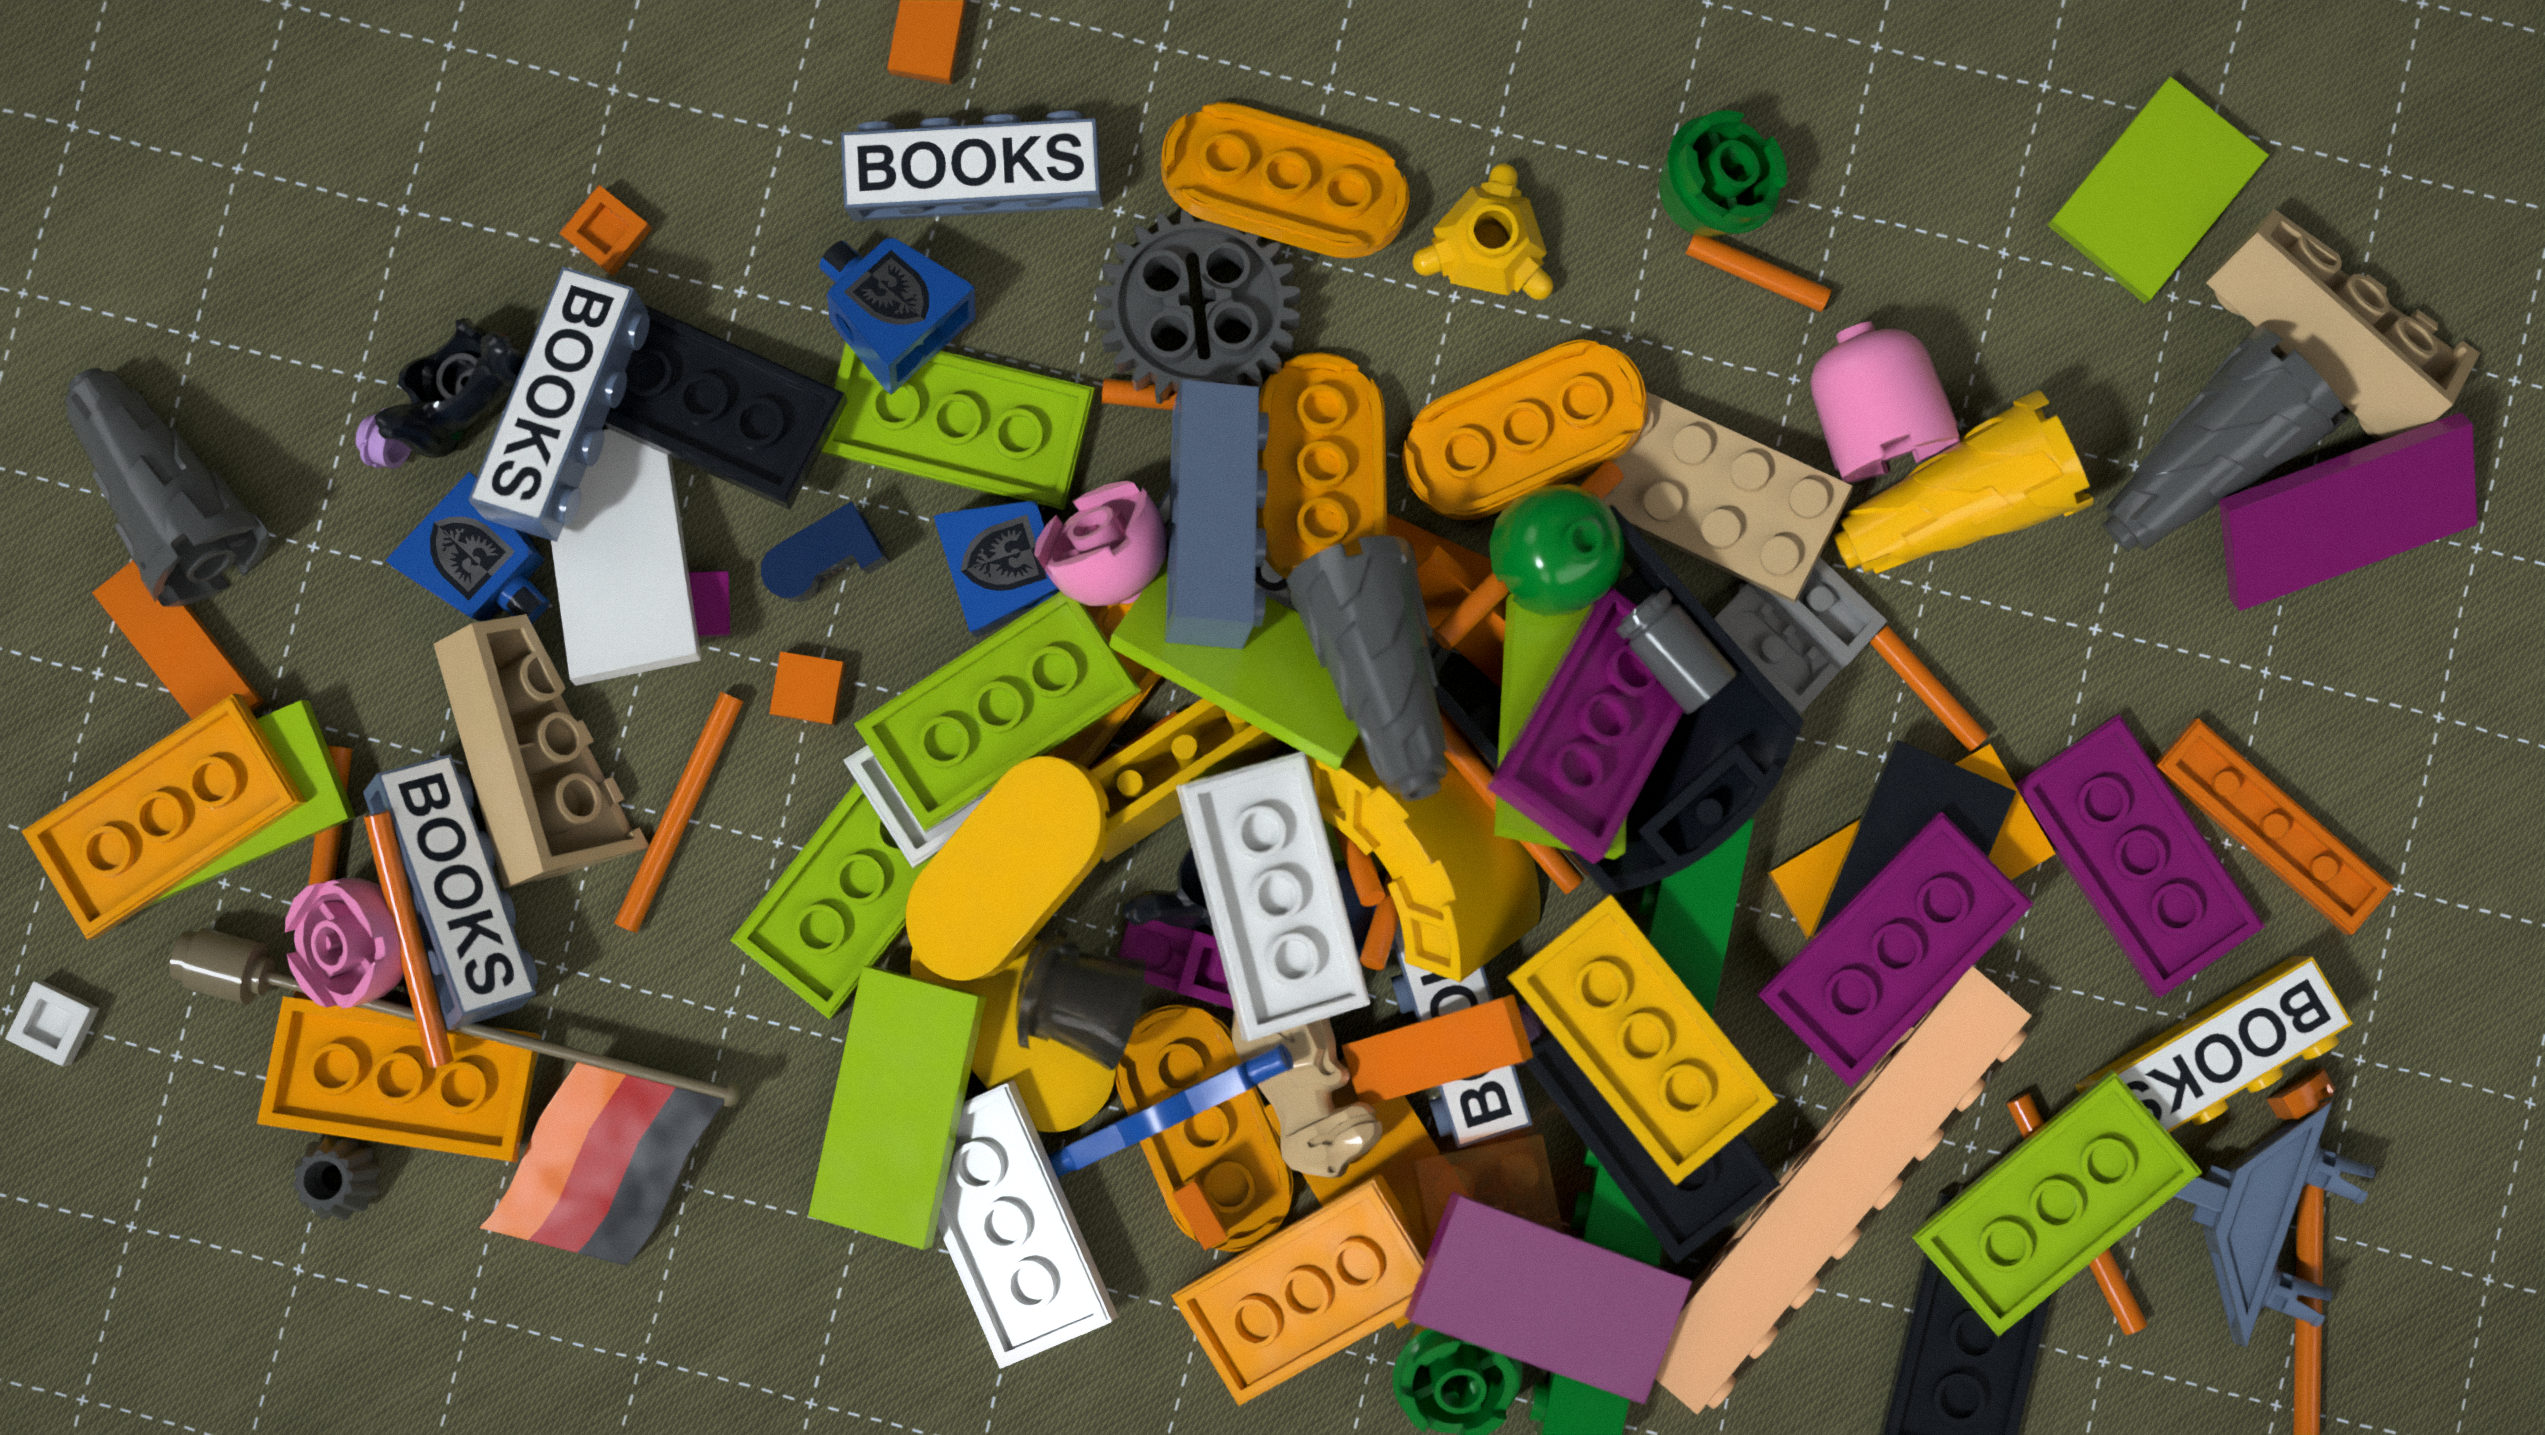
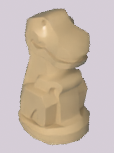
(1314, 1132)

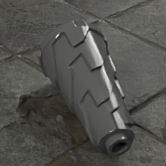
(2228, 437)
(169, 507)
(1371, 635)

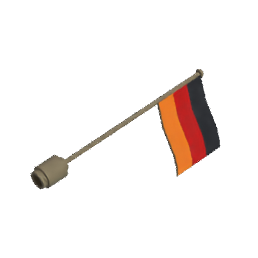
(600, 1149)

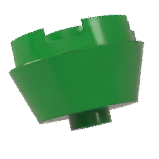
(1721, 176)
(1454, 1383)

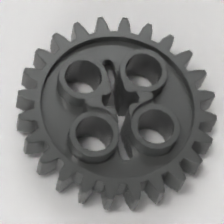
(1143, 314)

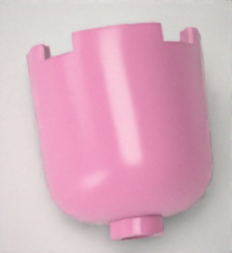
(1880, 401)

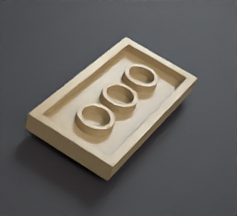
(1726, 499)

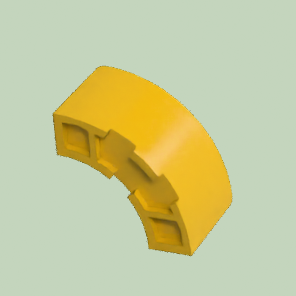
(1453, 880)

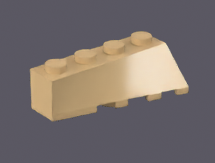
(2364, 348)
(529, 756)

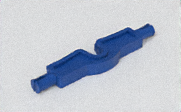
(1171, 1110)

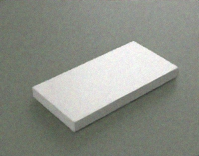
(625, 568)
(1273, 895)
(1017, 1233)

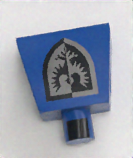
(895, 307)
(472, 560)
(995, 562)

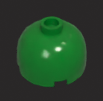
(1557, 549)

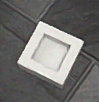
(52, 1023)

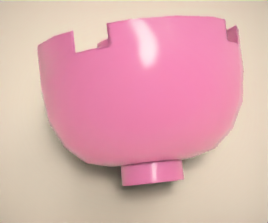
(1107, 547)
(343, 943)

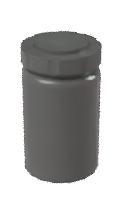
(1676, 650)

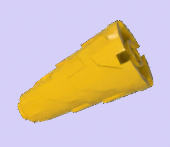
(1988, 484)

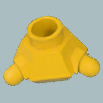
(1489, 241)

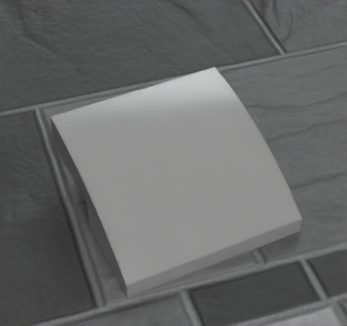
(1802, 642)

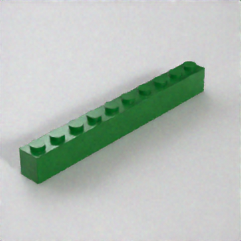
(1690, 930)

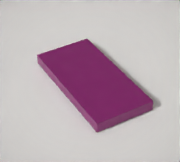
(2349, 511)
(1589, 736)
(2138, 856)
(1894, 949)
(1547, 1298)

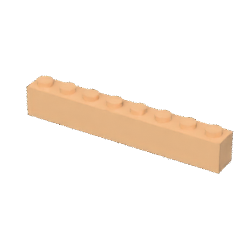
(1834, 1184)

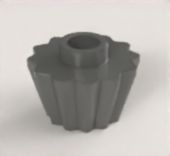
(357, 1172)

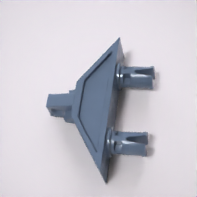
(2249, 1213)

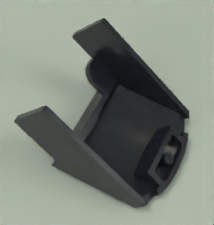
(1712, 766)

